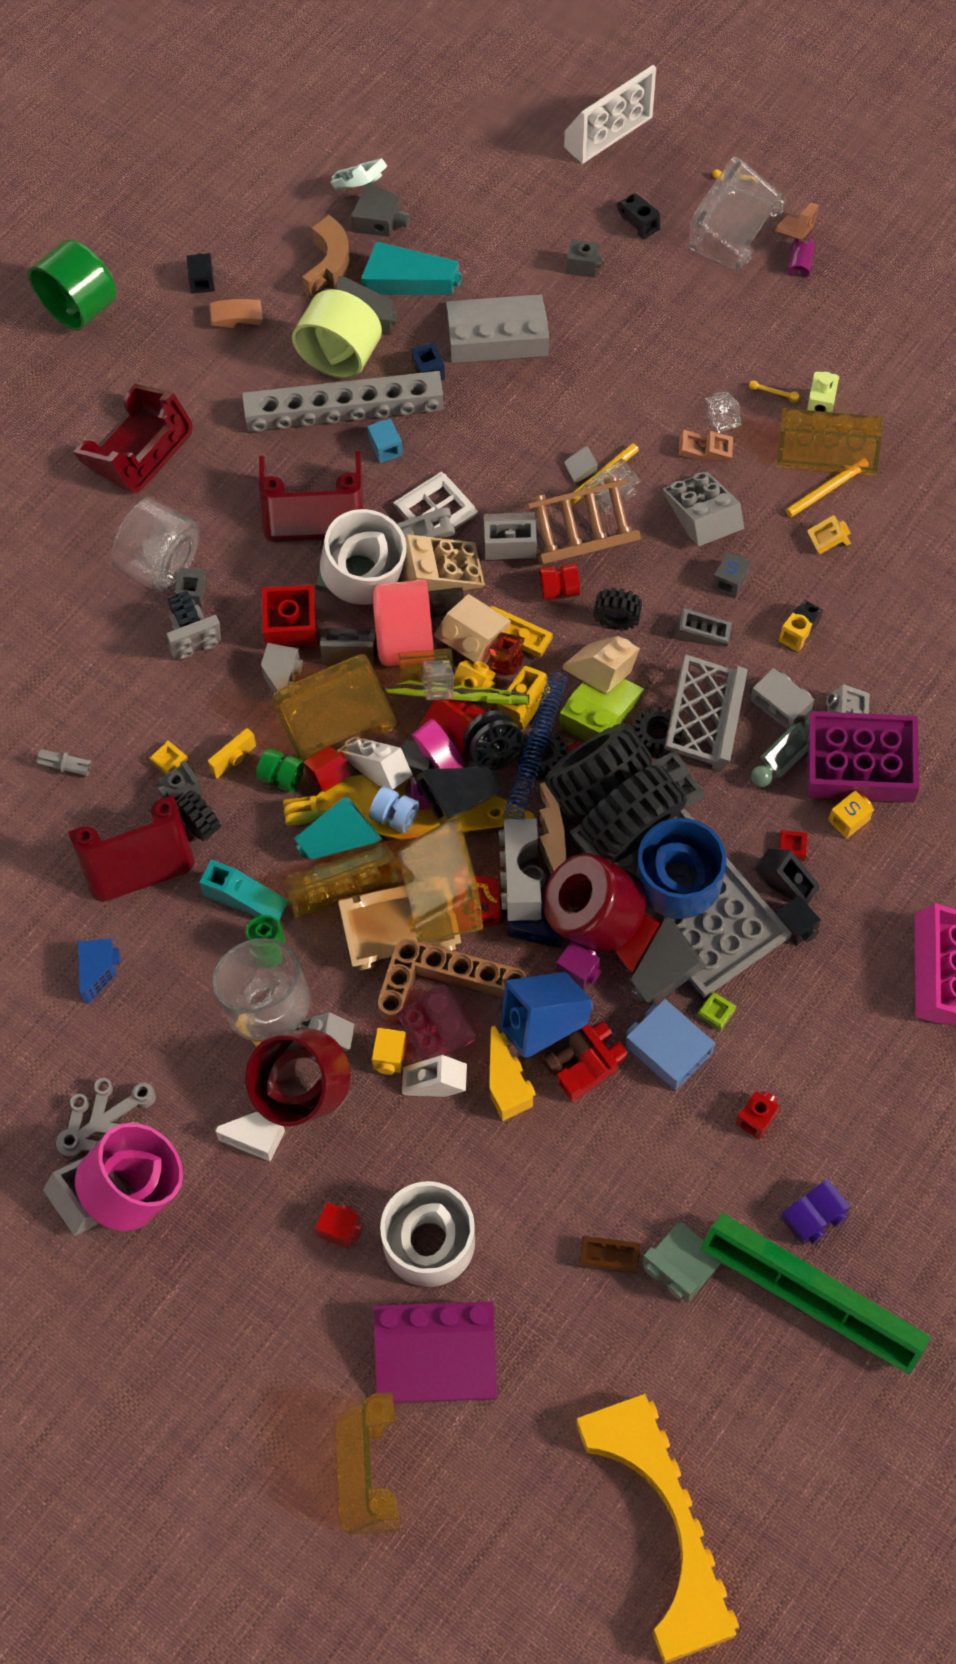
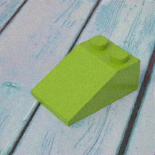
(593, 711)

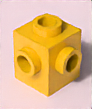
(473, 675)

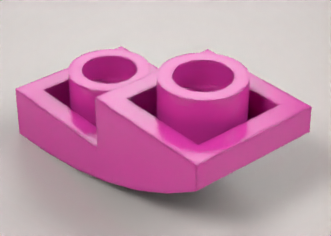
(437, 746)

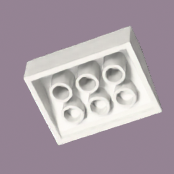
(612, 117)

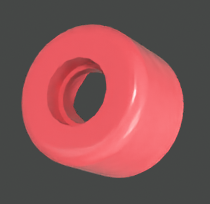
(402, 619)

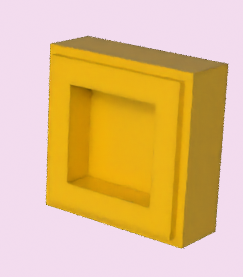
(168, 757)

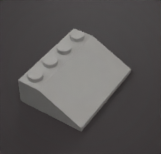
(497, 328)

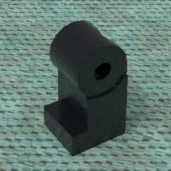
(640, 215)

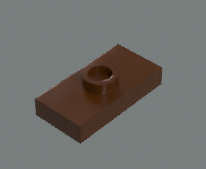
(609, 1255)

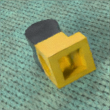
(800, 625)

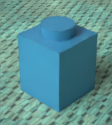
(385, 440)

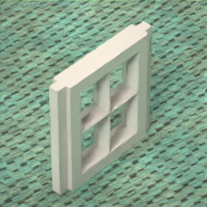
(427, 488)

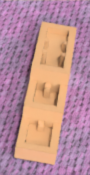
(553, 842)

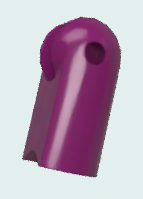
(801, 257)

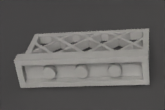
(728, 712)

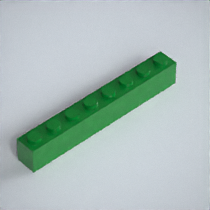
(816, 1293)

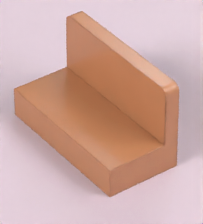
(799, 226)

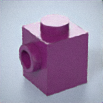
(580, 964)

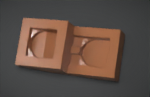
(233, 311)
(710, 447)

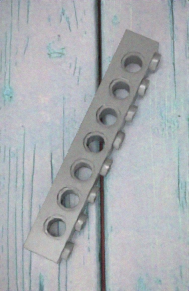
(343, 401)

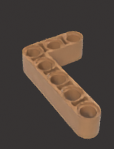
(443, 972)

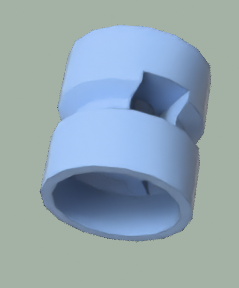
(391, 808)

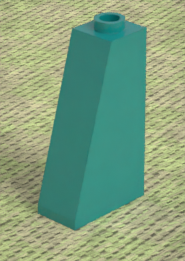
(409, 272)

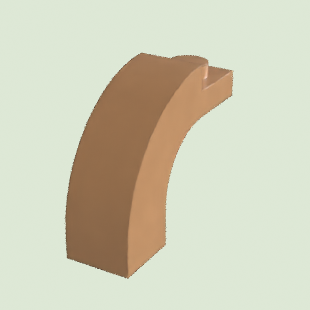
(333, 241)

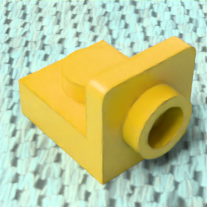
(829, 534)

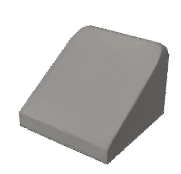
(581, 465)

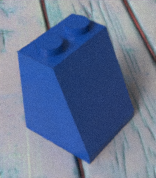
(542, 1011)

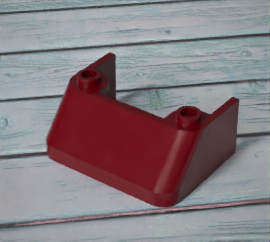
(306, 514)

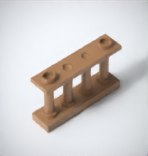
(599, 539)

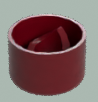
(609, 915)
(273, 1082)

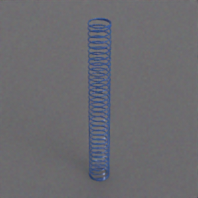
(561, 684)

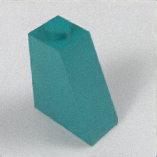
(337, 831)

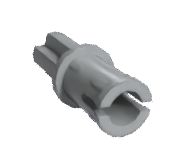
(64, 762)

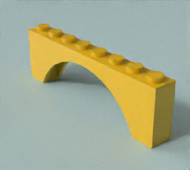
(698, 1612)

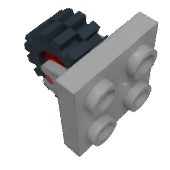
(190, 627)

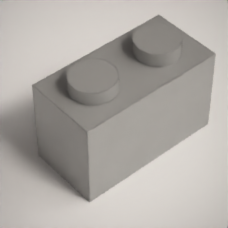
(782, 699)

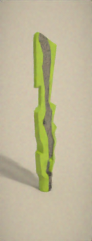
(464, 693)

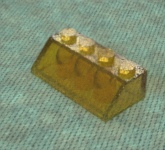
(829, 441)
(340, 878)

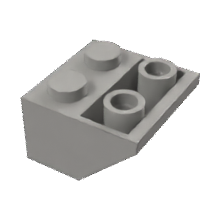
(510, 536)

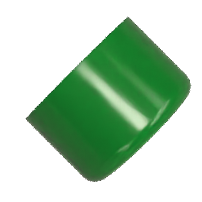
(72, 284)

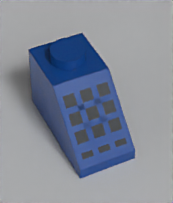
(96, 966)

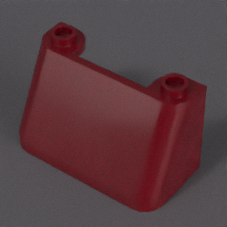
(142, 442)
(134, 857)

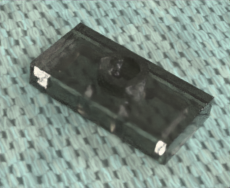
(444, 600)

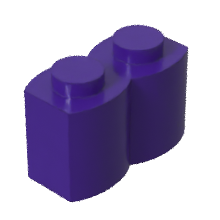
(816, 1212)

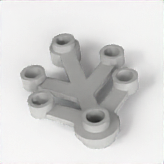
(100, 1120)

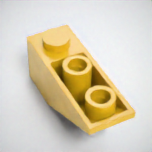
(507, 1087)

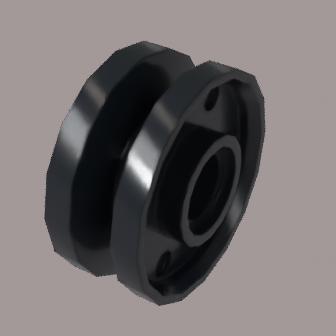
(493, 740)

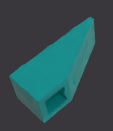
(240, 891)

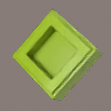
(716, 1011)

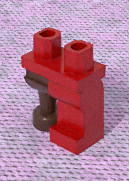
(593, 1060)

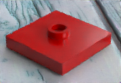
(451, 720)

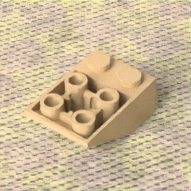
(442, 562)

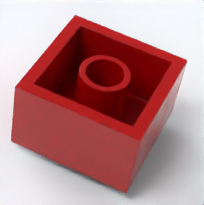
(289, 615)

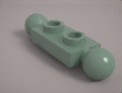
(782, 754)

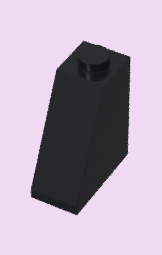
(457, 789)

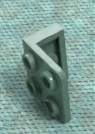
(680, 1262)

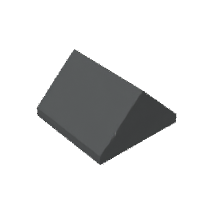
(344, 643)

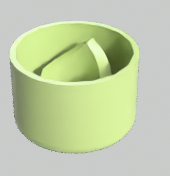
(337, 334)

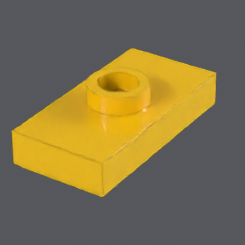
(232, 753)

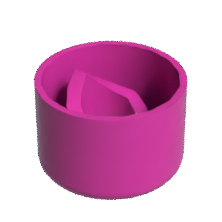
(144, 1161)

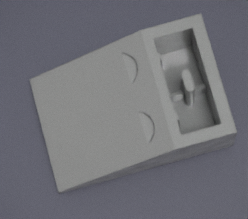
(704, 508)

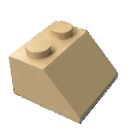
(472, 628)
(603, 662)

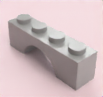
(523, 892)

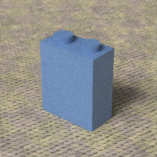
(669, 1044)

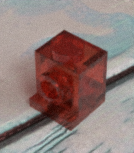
(506, 654)

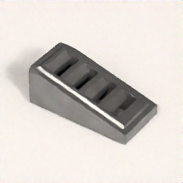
(694, 635)

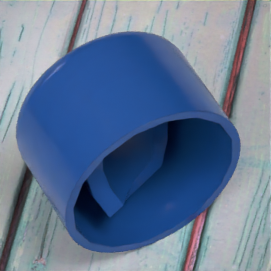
(685, 843)

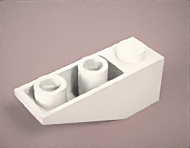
(377, 761)

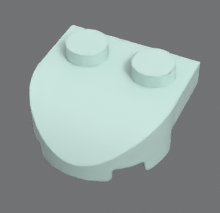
(358, 175)

